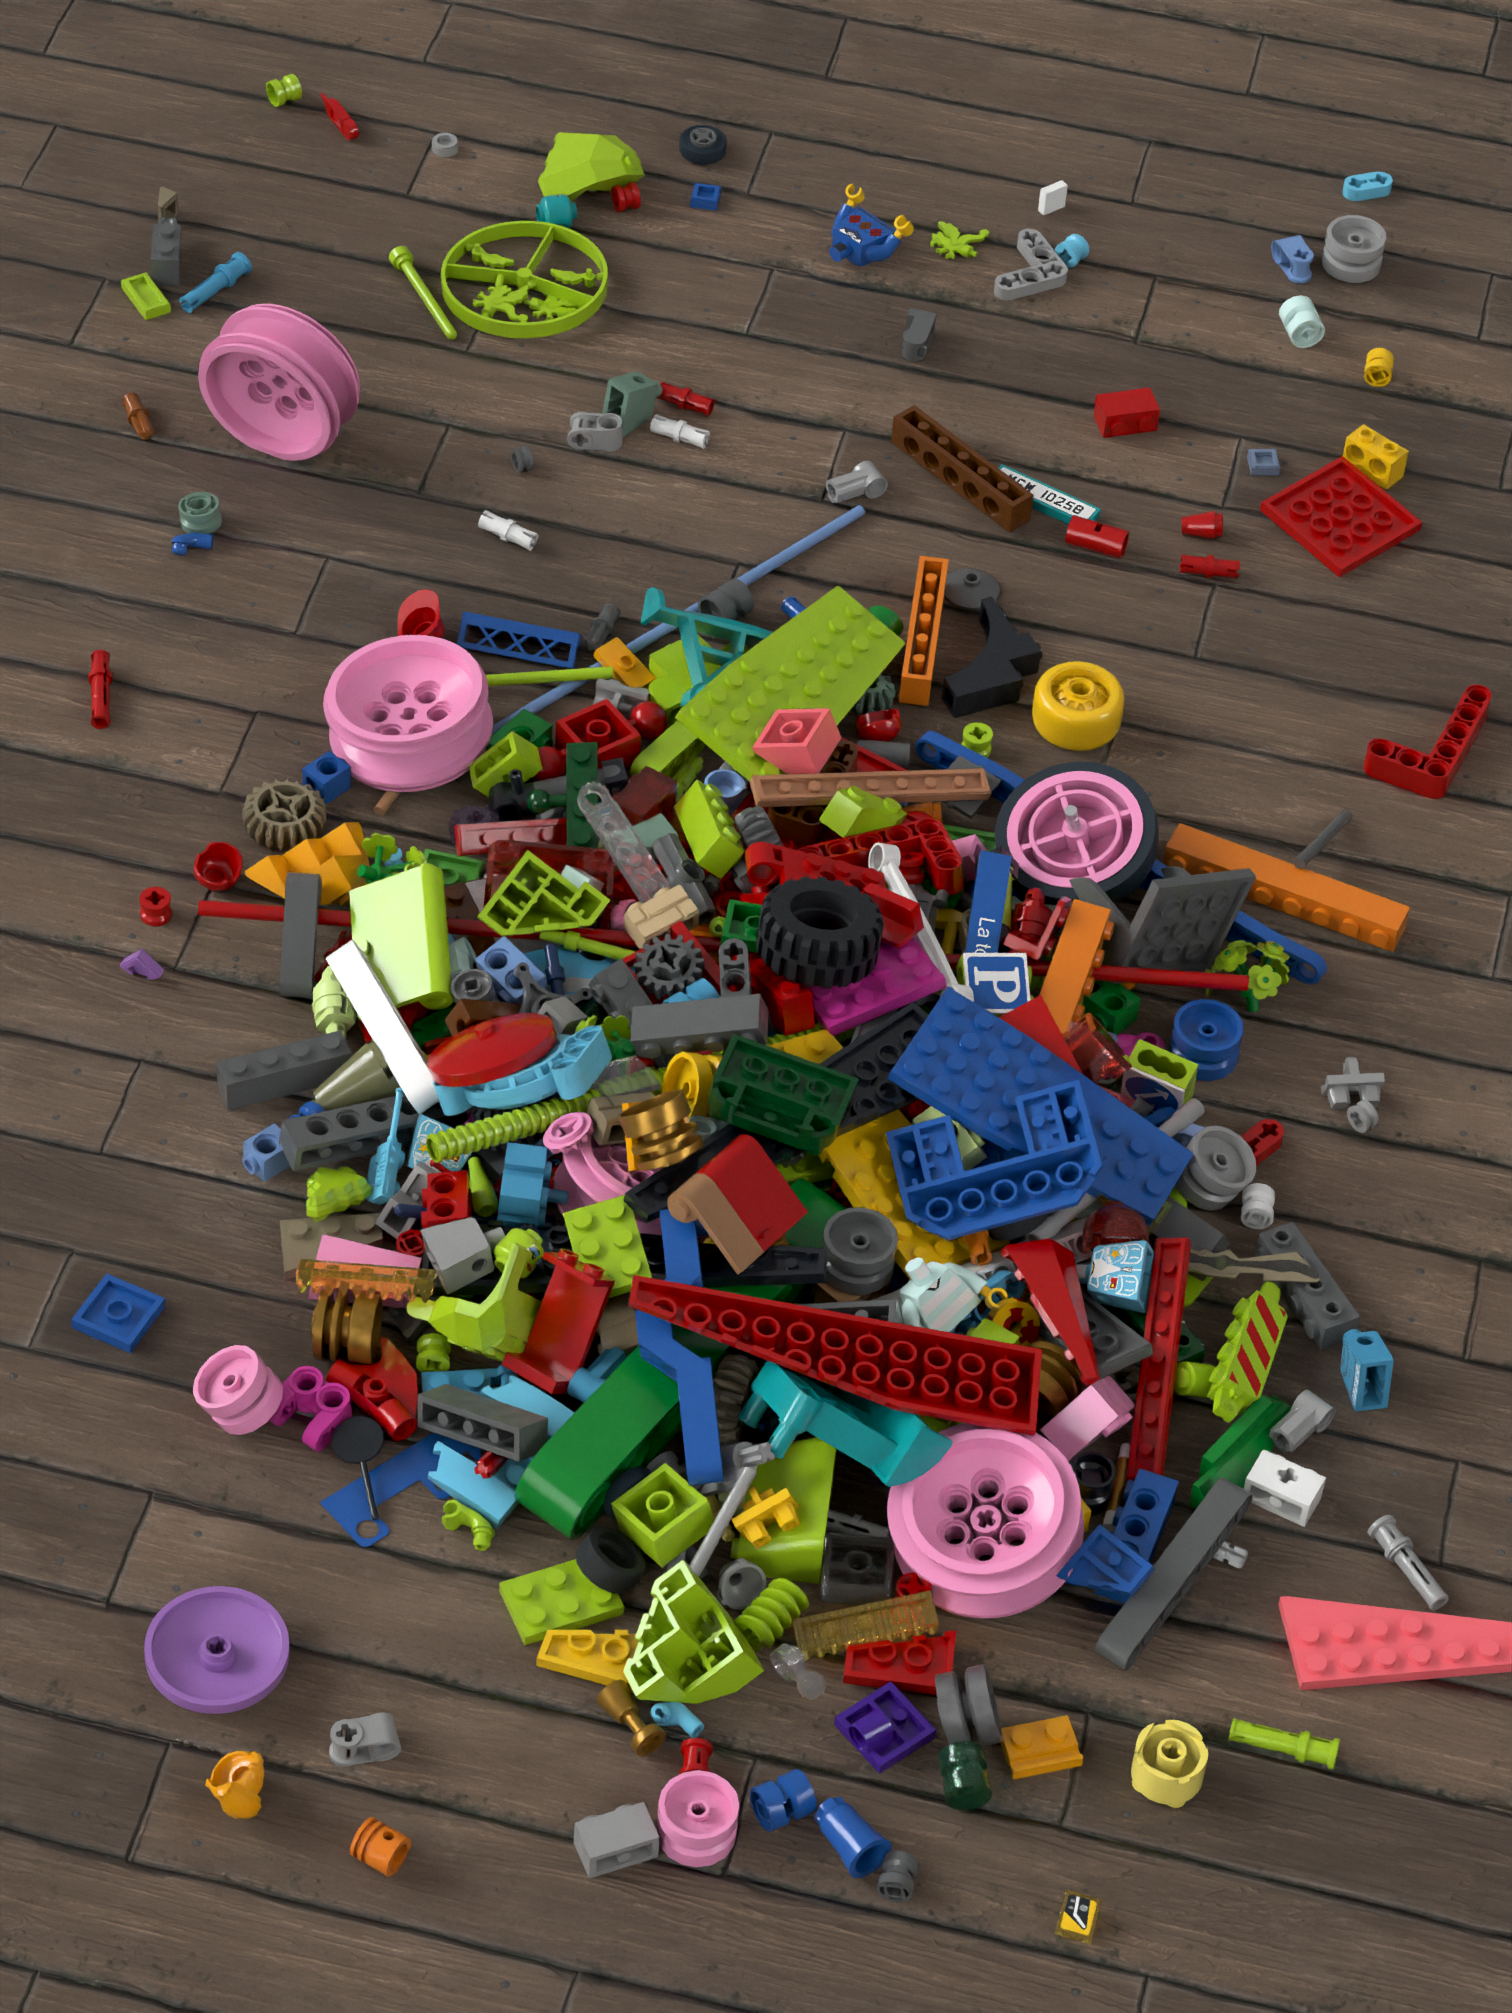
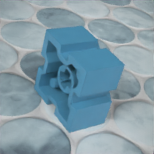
(525, 1186)

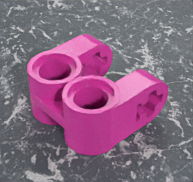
(316, 1401)

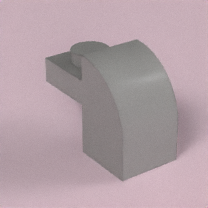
(409, 1194)

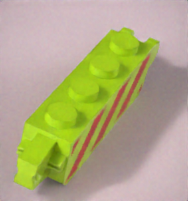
(1247, 1352)

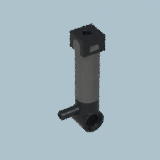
(511, 797)

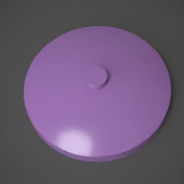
(216, 1649)

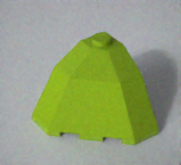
(588, 163)
(540, 900)
(688, 1644)

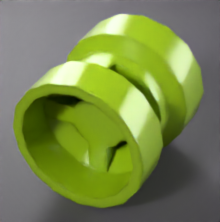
(284, 90)

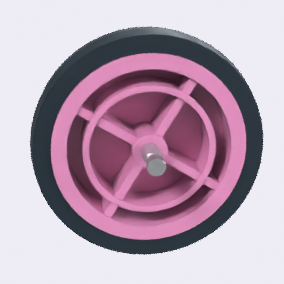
(1079, 824)

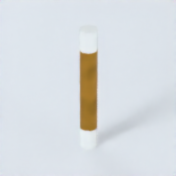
(1118, 1487)

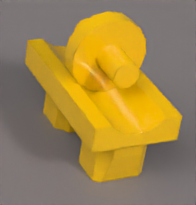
(763, 1511)

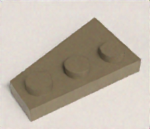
(303, 1236)

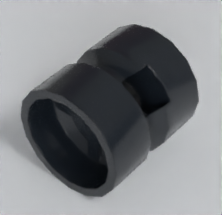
(1095, 1479)

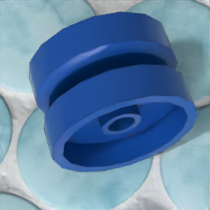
(1208, 1036)

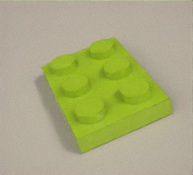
(610, 1239)
(556, 1600)

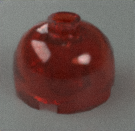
(1113, 1225)

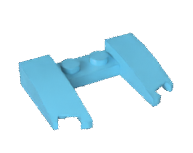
(495, 1495)

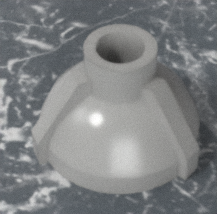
(743, 1586)

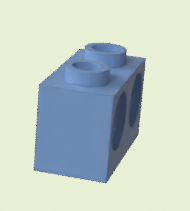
(503, 979)

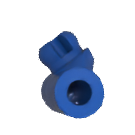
(194, 540)

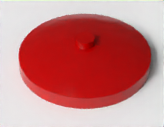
(492, 1049)

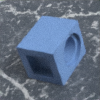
(264, 1155)

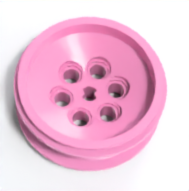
(279, 381)
(408, 712)

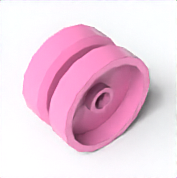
(238, 1390)
(697, 1818)

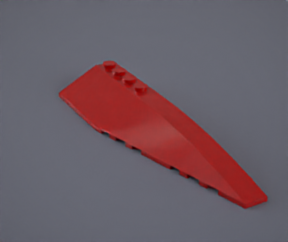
(873, 1358)

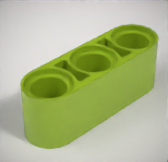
(669, 751)

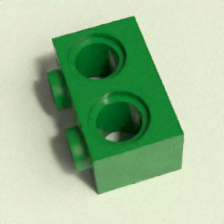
(1112, 1006)

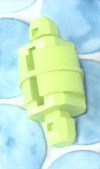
(331, 1005)

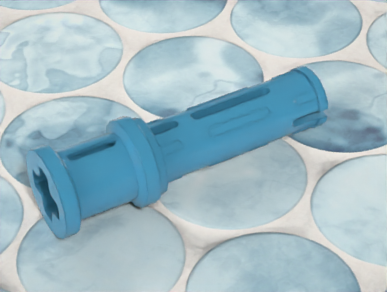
(224, 276)

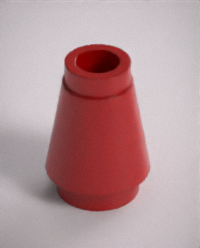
(1203, 525)

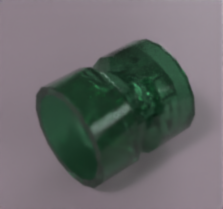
(965, 1775)

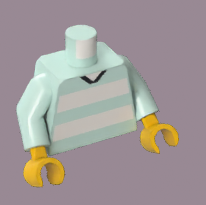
(942, 1294)

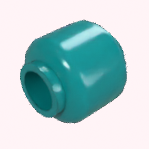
(556, 210)

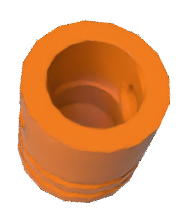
(380, 1846)

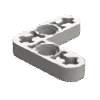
(1048, 272)

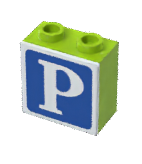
(997, 980)

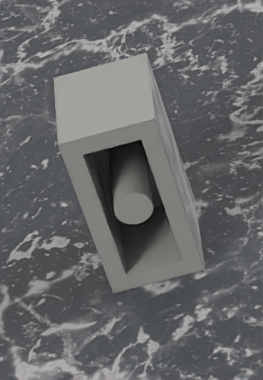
(616, 1839)

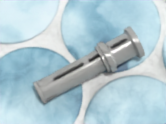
(1400, 1550)

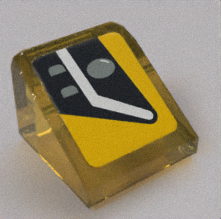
(1078, 1916)

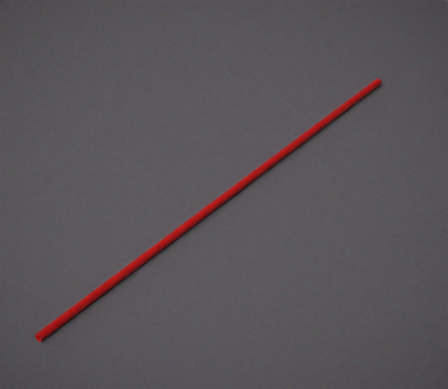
(712, 945)

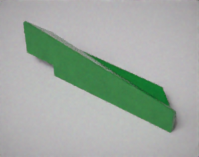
(1239, 1447)

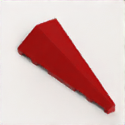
(1057, 1297)

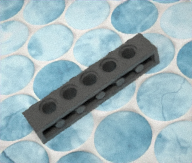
(352, 1131)

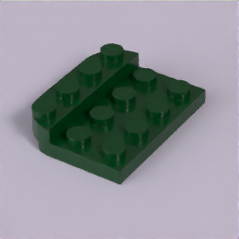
(779, 1095)

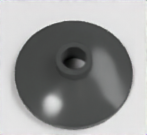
(968, 586)

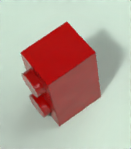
(1126, 412)

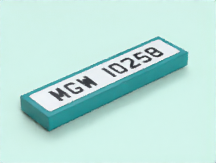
(1053, 501)

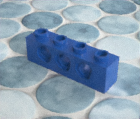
(1143, 1516)

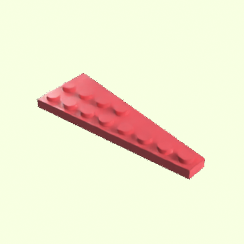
(1375, 1645)

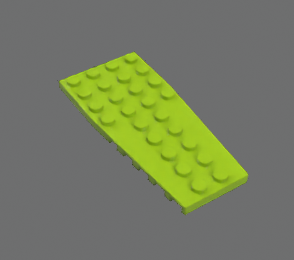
(811, 662)

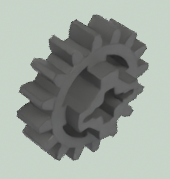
(668, 966)

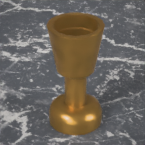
(620, 1704)

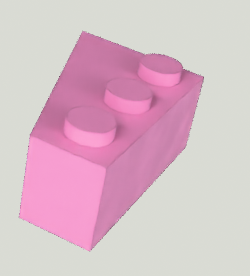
(348, 1251)
(1094, 1413)

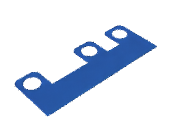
(350, 1504)

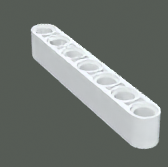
(384, 1024)

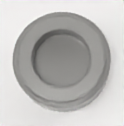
(445, 145)

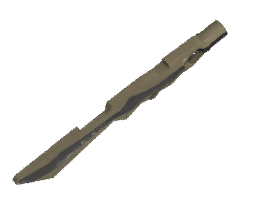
(1276, 1267)

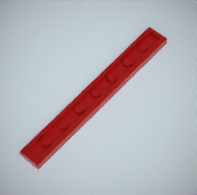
(1159, 1370)

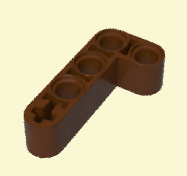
(802, 822)

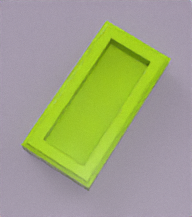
(146, 296)

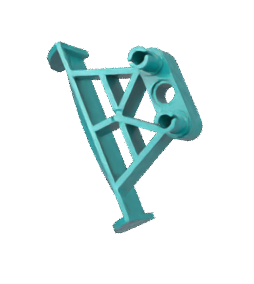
(693, 622)
(883, 1439)

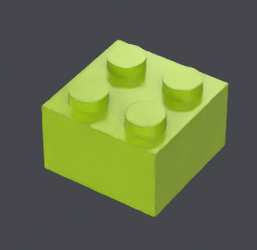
(663, 1515)

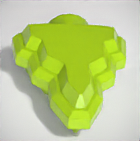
(334, 1191)

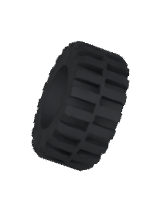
(819, 932)

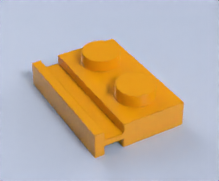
(1041, 1747)

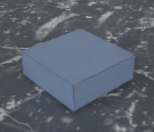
(1263, 462)

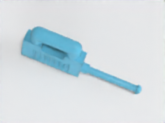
(387, 1161)

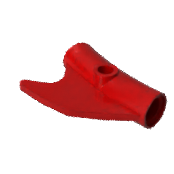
(382, 1390)

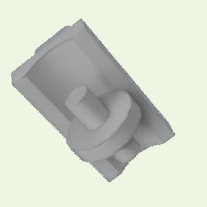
(621, 696)

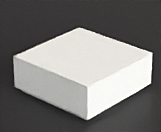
(1052, 197)

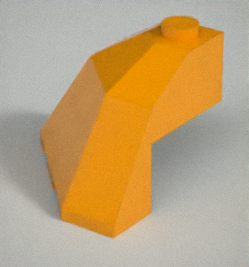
(332, 856)

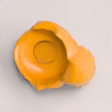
(237, 1783)

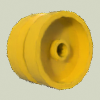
(694, 1076)

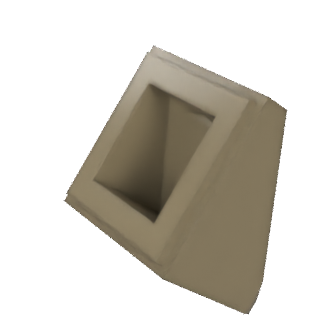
(167, 203)

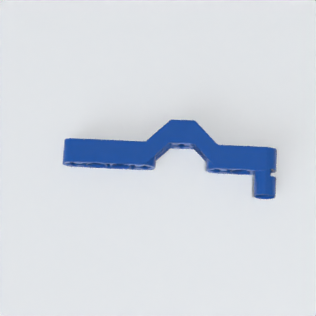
(680, 1364)

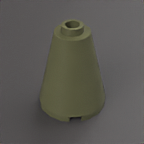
(358, 1081)

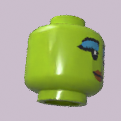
(527, 1239)

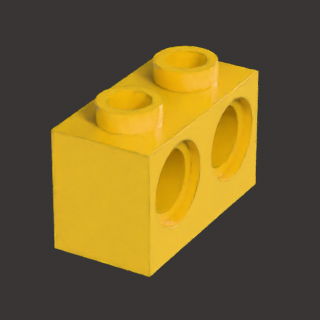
(1376, 456)

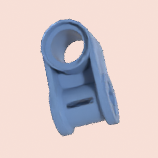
(1293, 258)

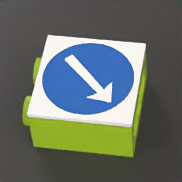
(1159, 1077)

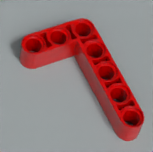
(1431, 773)
(922, 836)

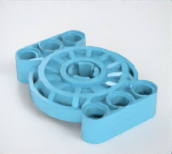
(566, 1069)

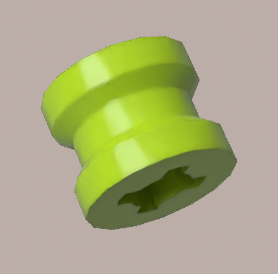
(978, 738)
(433, 1353)

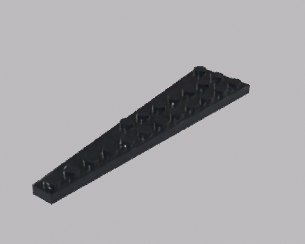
(866, 1058)
(774, 1267)

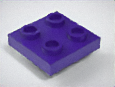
(885, 1727)

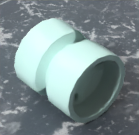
(1302, 321)

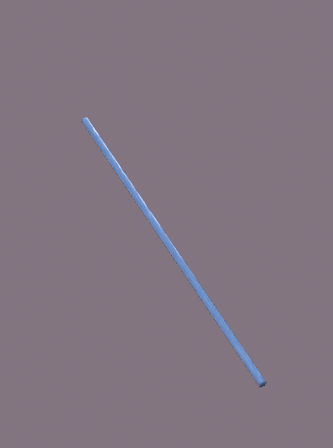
(663, 629)

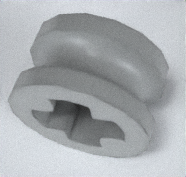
(1362, 1116)

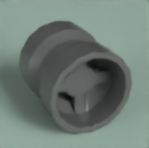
(897, 1878)

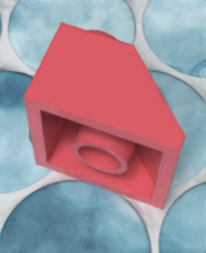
(798, 740)

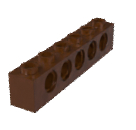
(962, 468)

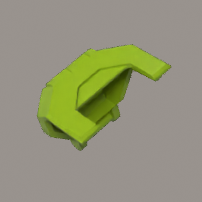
(487, 1328)

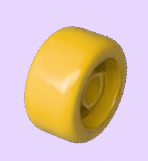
(1078, 706)

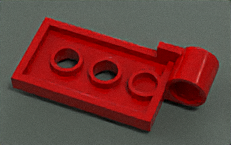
(769, 861)

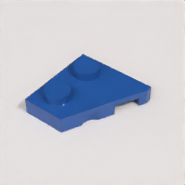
(1106, 1565)

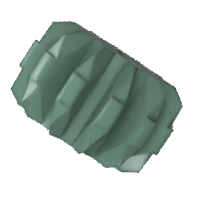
(877, 697)

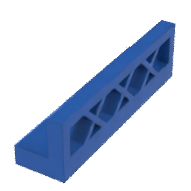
(522, 630)

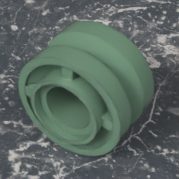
(200, 513)

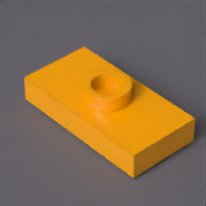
(625, 664)

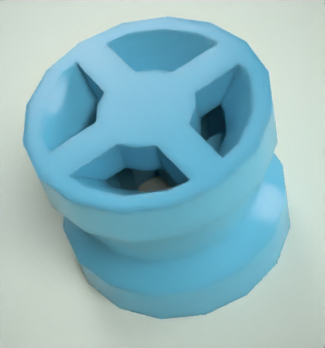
(1072, 250)

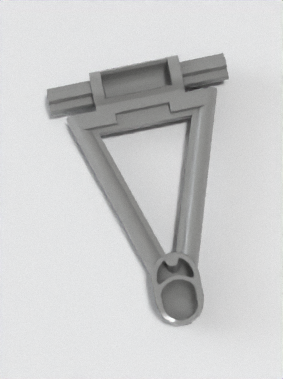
(739, 1470)

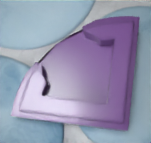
(142, 964)

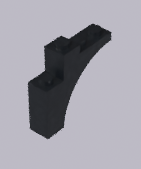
(998, 670)

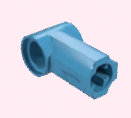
(588, 1380)

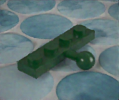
(580, 769)

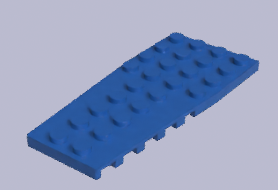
(977, 1065)

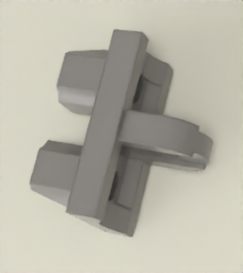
(1352, 1082)

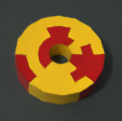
(1024, 1314)

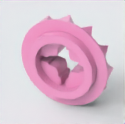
(574, 1126)

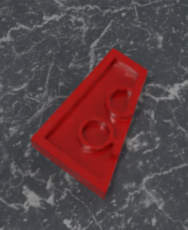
(906, 1664)

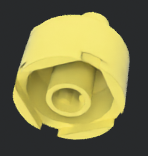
(1169, 1762)

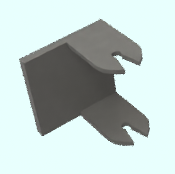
(1177, 922)

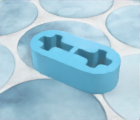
(1367, 186)

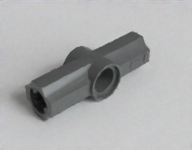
(684, 872)

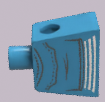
(1369, 1361)

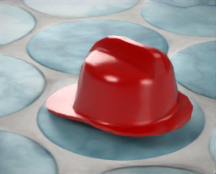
(421, 615)

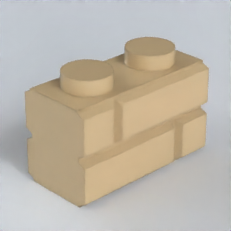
(656, 915)

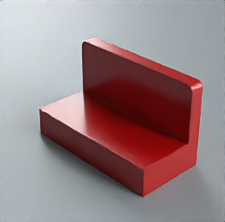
(900, 915)

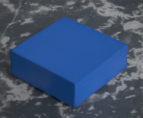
(705, 196)

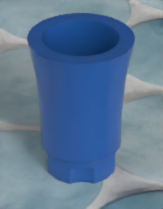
(852, 1837)

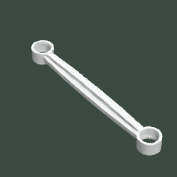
(886, 859)

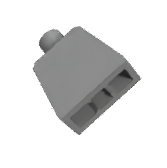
(460, 1251)

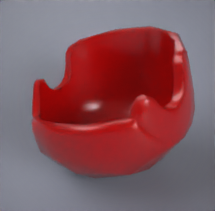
(879, 725)
(218, 866)

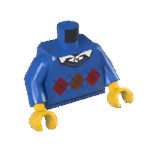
(862, 235)

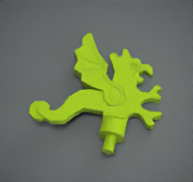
(954, 243)
(550, 307)

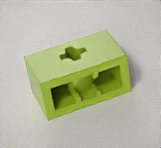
(502, 758)

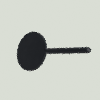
(358, 1442)

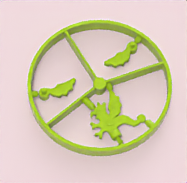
(523, 279)

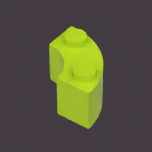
(859, 812)

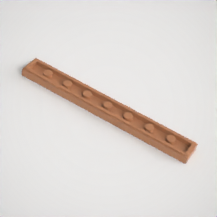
(898, 785)

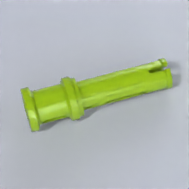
(1300, 1745)

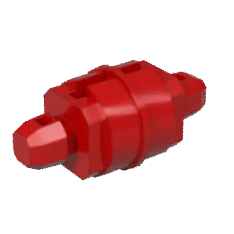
(1031, 914)

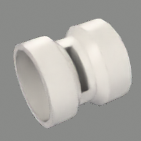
(1257, 1206)

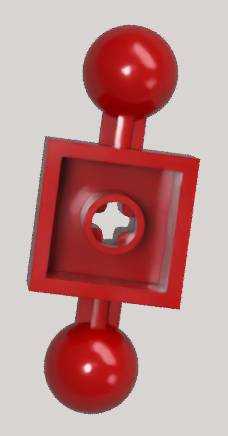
(609, 729)

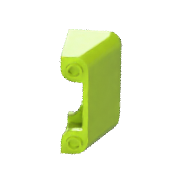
(808, 1476)

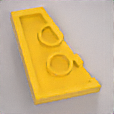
(587, 1654)

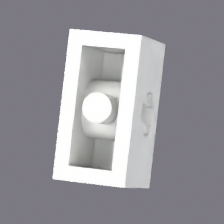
(1284, 1487)

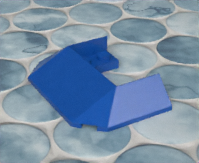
(961, 1202)

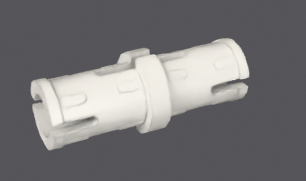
(680, 431)
(508, 530)

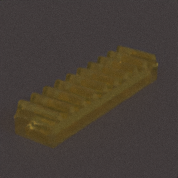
(365, 1277)
(866, 1624)

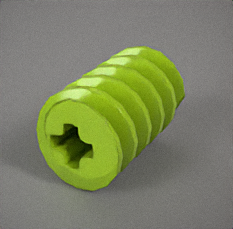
(771, 1613)

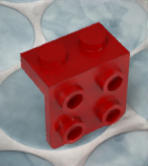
(1038, 949)

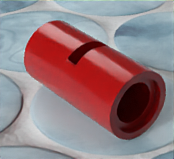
(1097, 537)

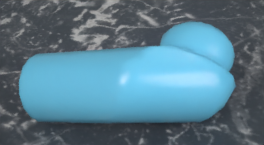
(676, 1715)

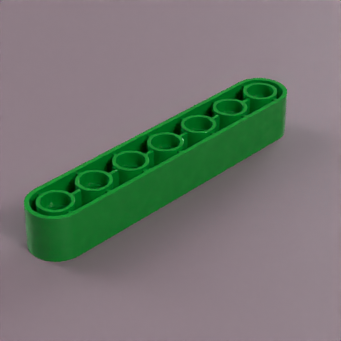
(640, 1406)

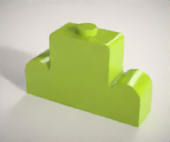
(673, 676)

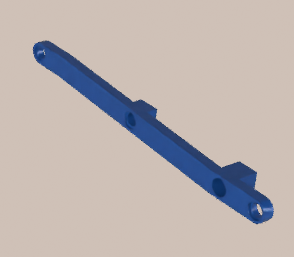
(1243, 927)

